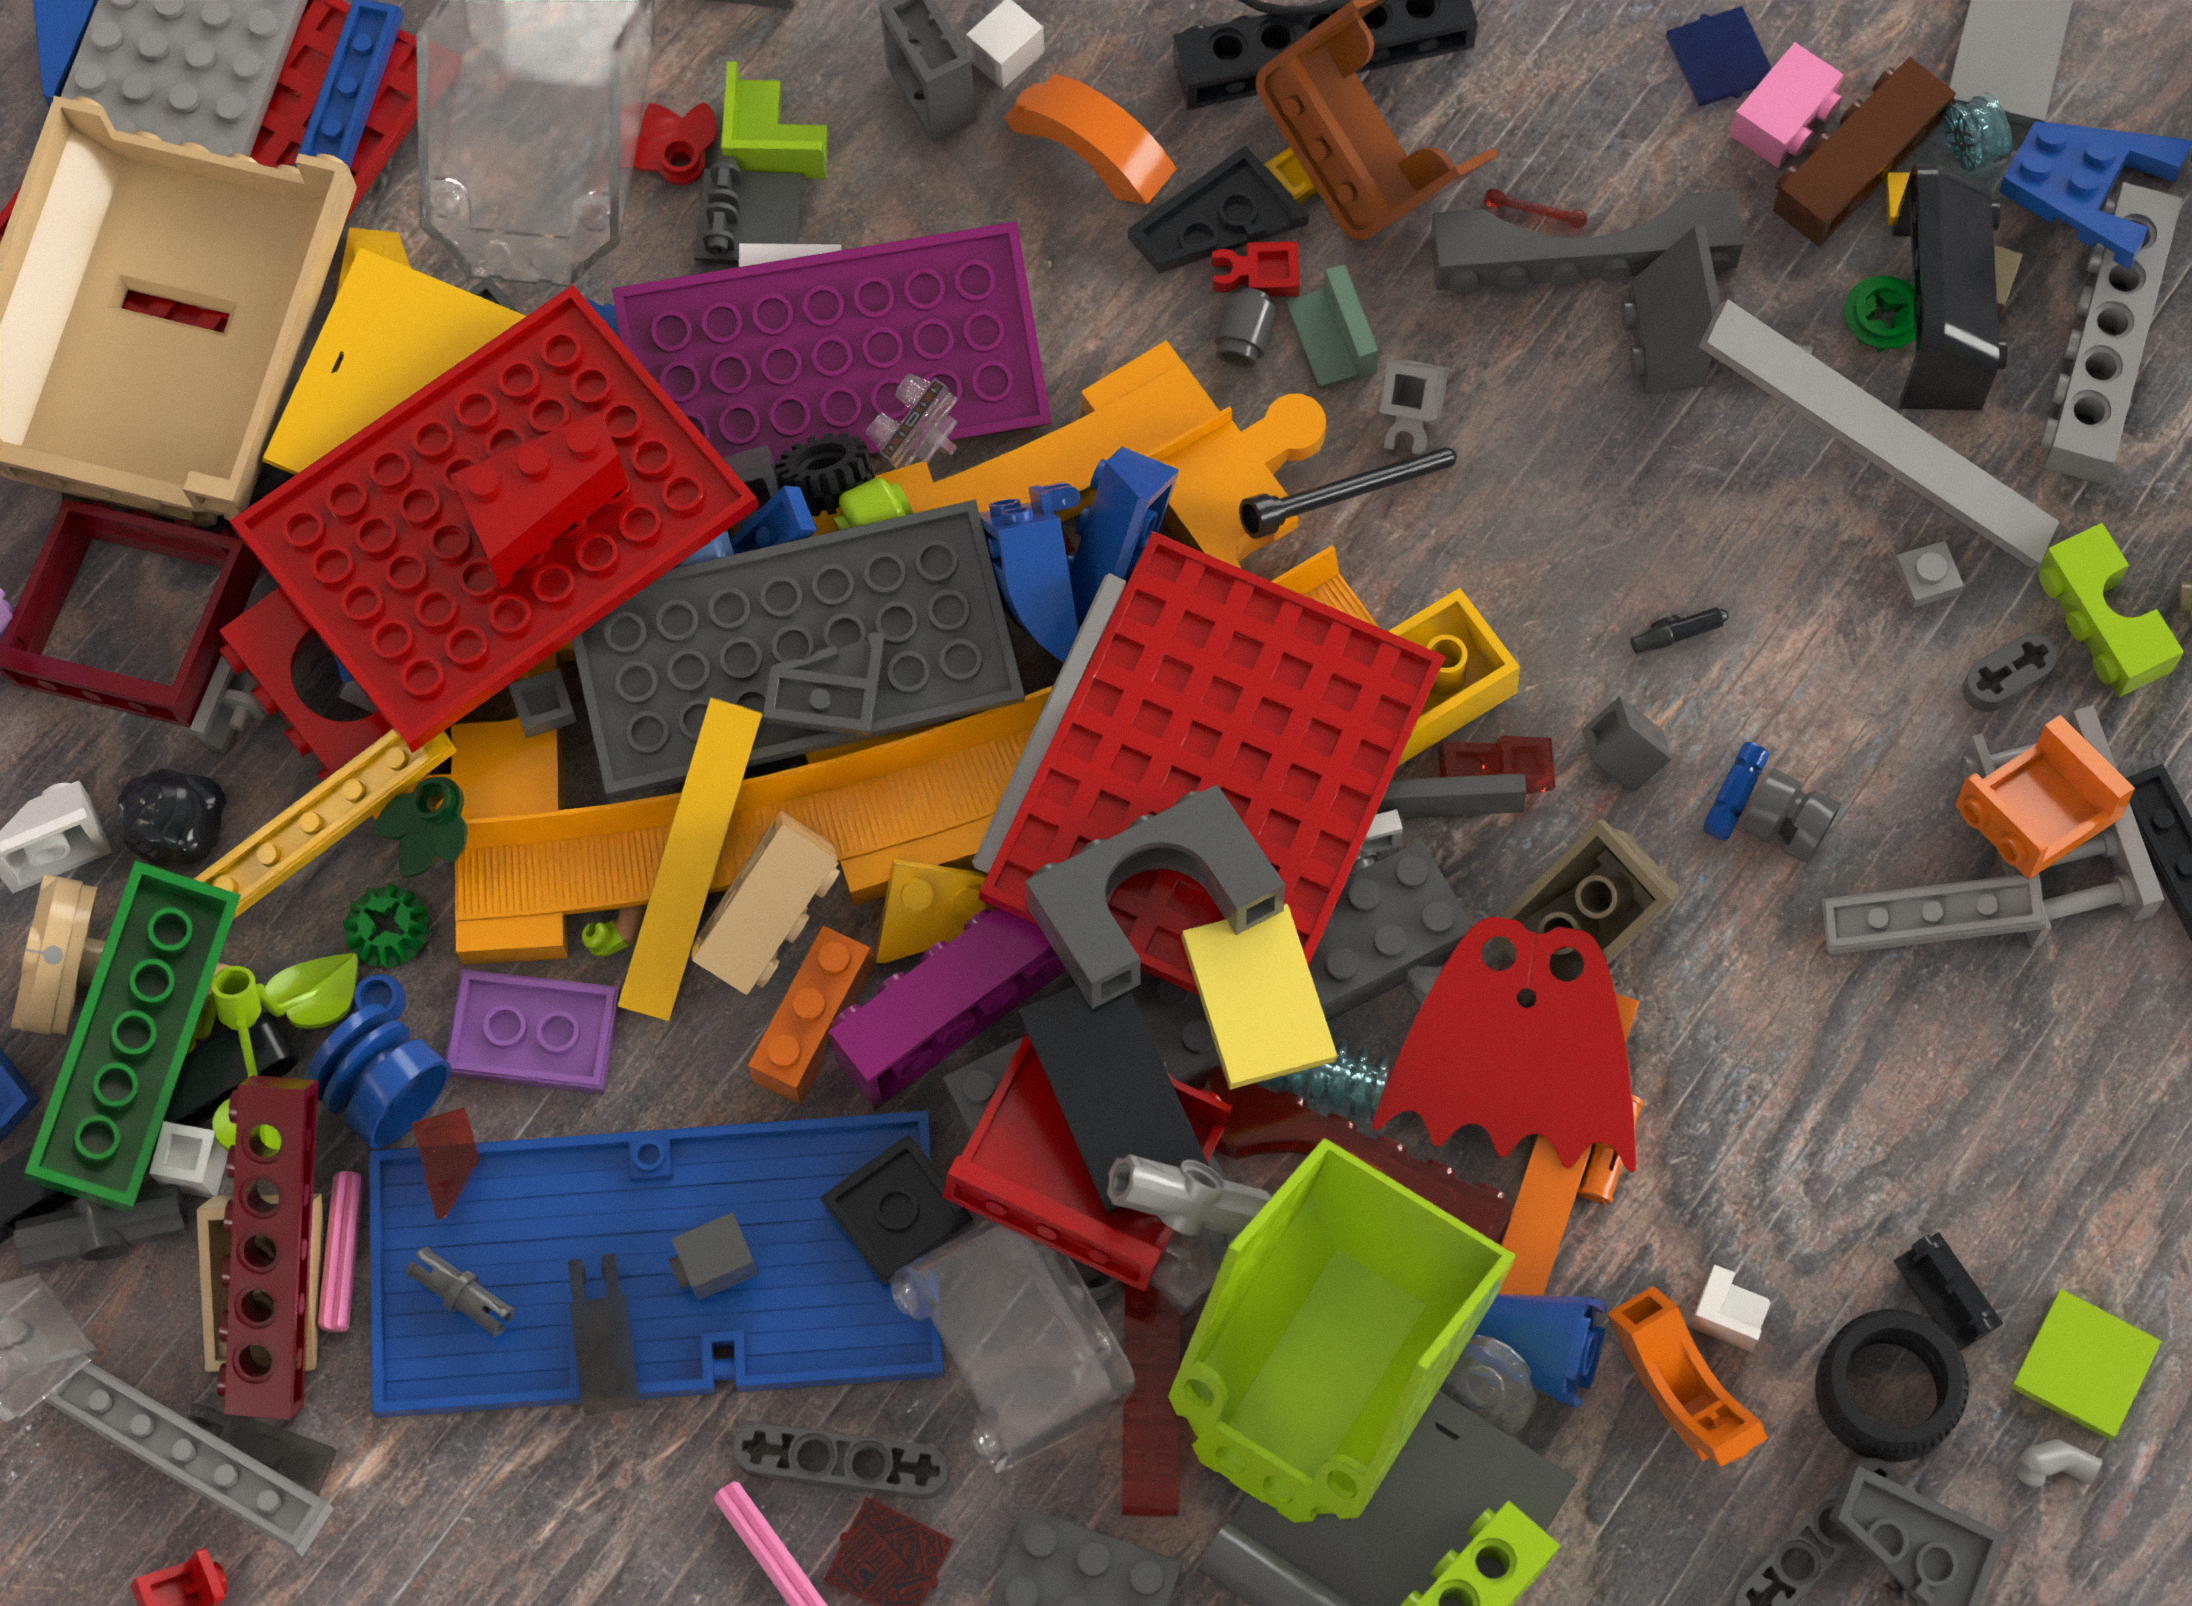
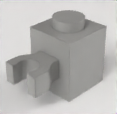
(1412, 394)

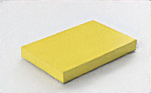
(1259, 999)

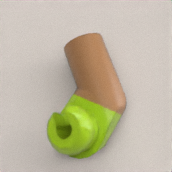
(614, 935)

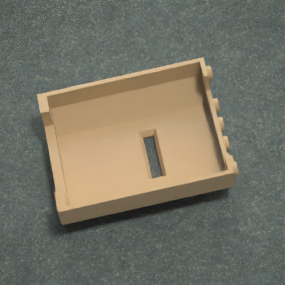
(137, 401)

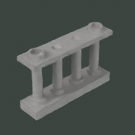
(2121, 842)

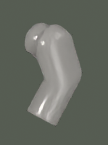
(2055, 1457)

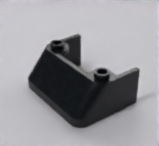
(1952, 289)

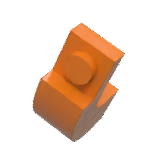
(1098, 132)
(1681, 1381)

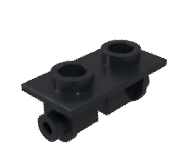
(1947, 1291)

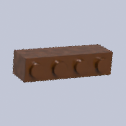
(1857, 156)

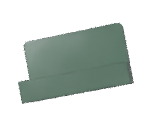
(1334, 331)

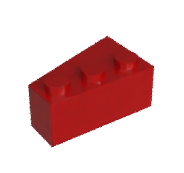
(539, 491)

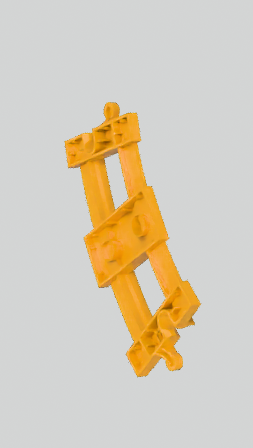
(894, 795)

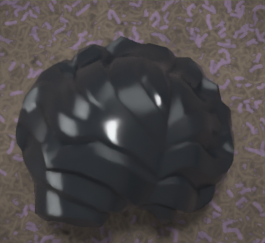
(170, 817)

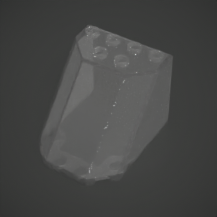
(530, 131)

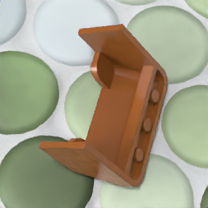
(1342, 134)

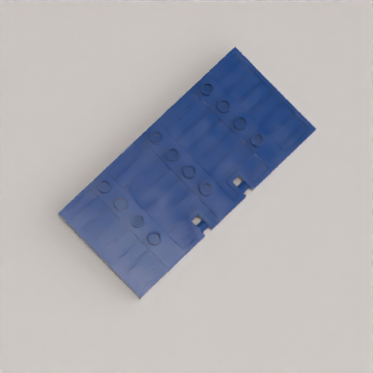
(546, 1201)

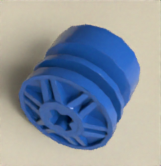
(377, 1076)

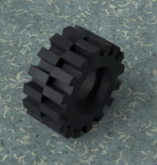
(825, 469)

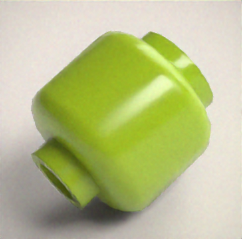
(871, 503)

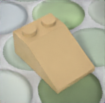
(215, 1245)

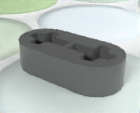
(2003, 663)

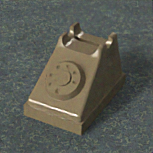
(1596, 887)

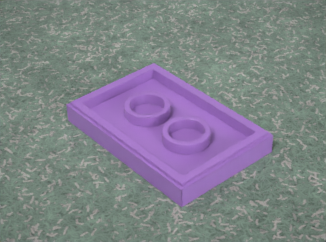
(532, 1031)

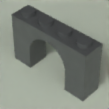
(1193, 837)

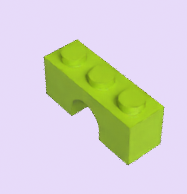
(2123, 649)

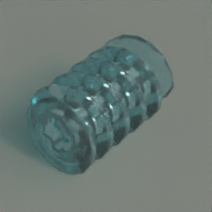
(1344, 1079)

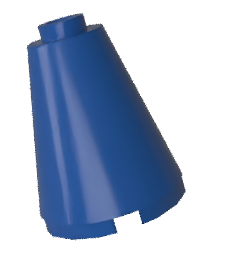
(1553, 1338)

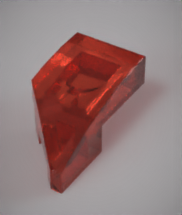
(447, 1156)

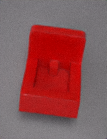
(185, 1584)

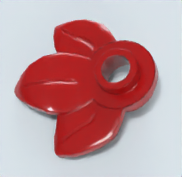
(670, 139)

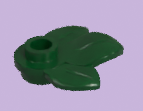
(423, 829)

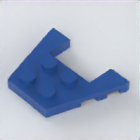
(2071, 171)

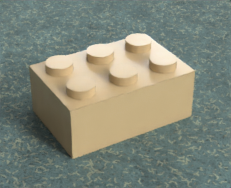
(766, 904)

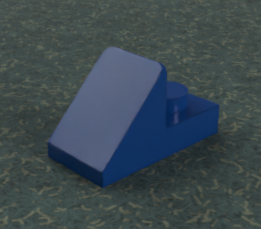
(777, 522)

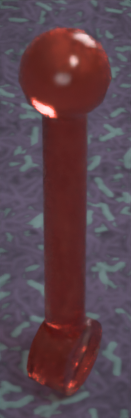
(1495, 198)

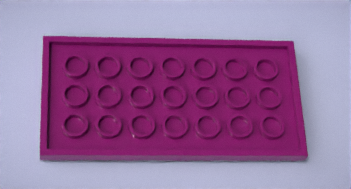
(833, 335)

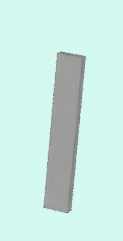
(1050, 718)
(192, 1457)

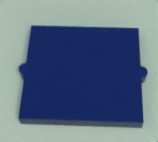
(1719, 55)

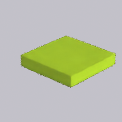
(2086, 1364)

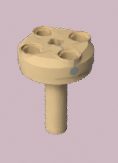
(59, 956)

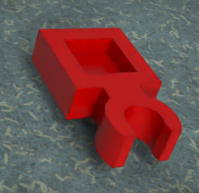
(1267, 267)

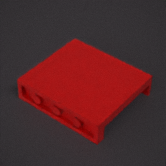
(1033, 1181)

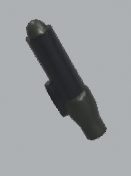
(1674, 629)

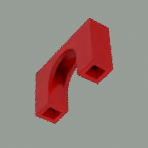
(266, 646)

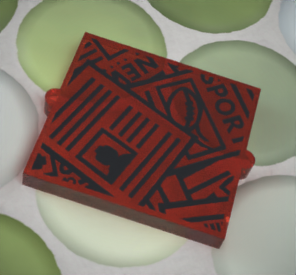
(888, 1558)

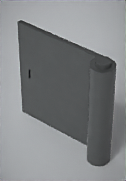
(1411, 1522)

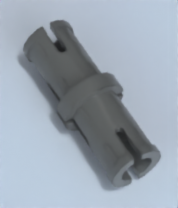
(460, 1291)

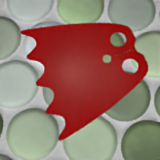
(1514, 1067)

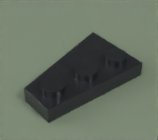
(1220, 210)

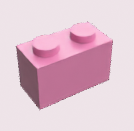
(1787, 105)

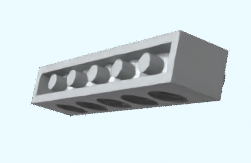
(2092, 449)

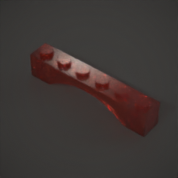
(1283, 1124)

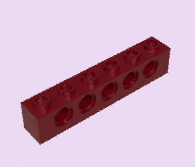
(292, 1111)

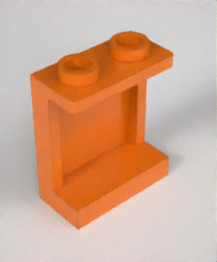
(2045, 799)

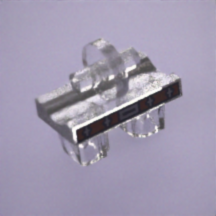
(922, 429)

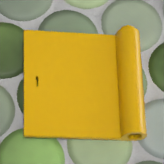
(394, 339)

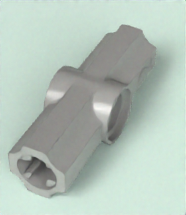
(1184, 1196)

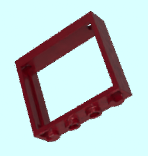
(53, 577)

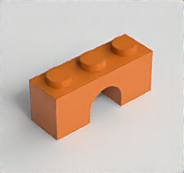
(798, 1034)

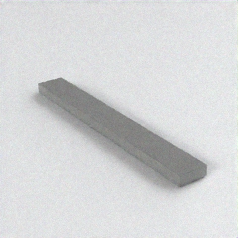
(1878, 433)

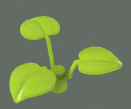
(308, 993)

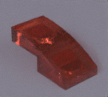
(1506, 756)

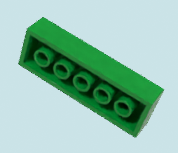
(132, 1037)

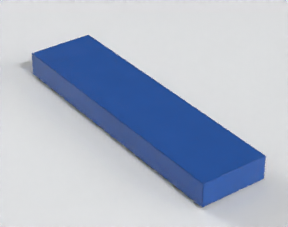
(352, 80)

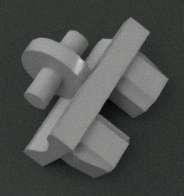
(225, 708)

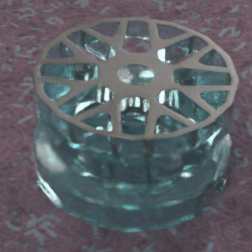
(1977, 132)

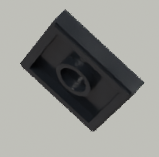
(895, 1209)

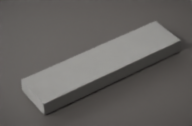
(1933, 913)

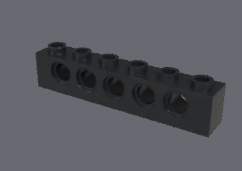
(1399, 40)

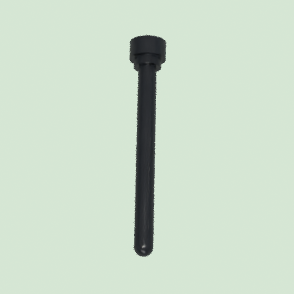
(1265, 513)

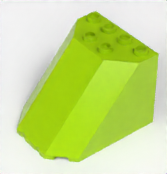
(1331, 1335)

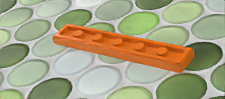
(1546, 1203)

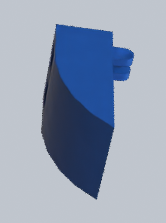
(1033, 565)

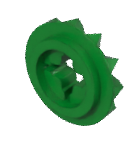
(1891, 295)
(388, 948)

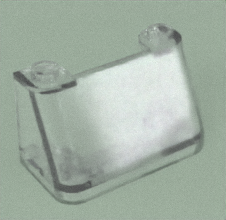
(1019, 1337)

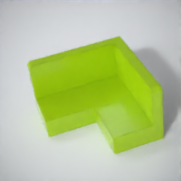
(758, 139)

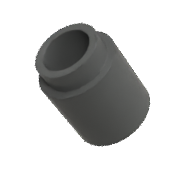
(1245, 327)

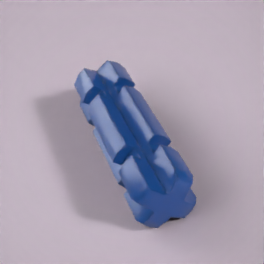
(1735, 790)

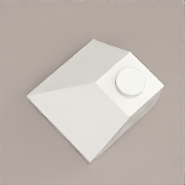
(51, 836)

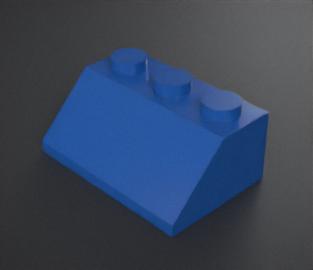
(1118, 524)

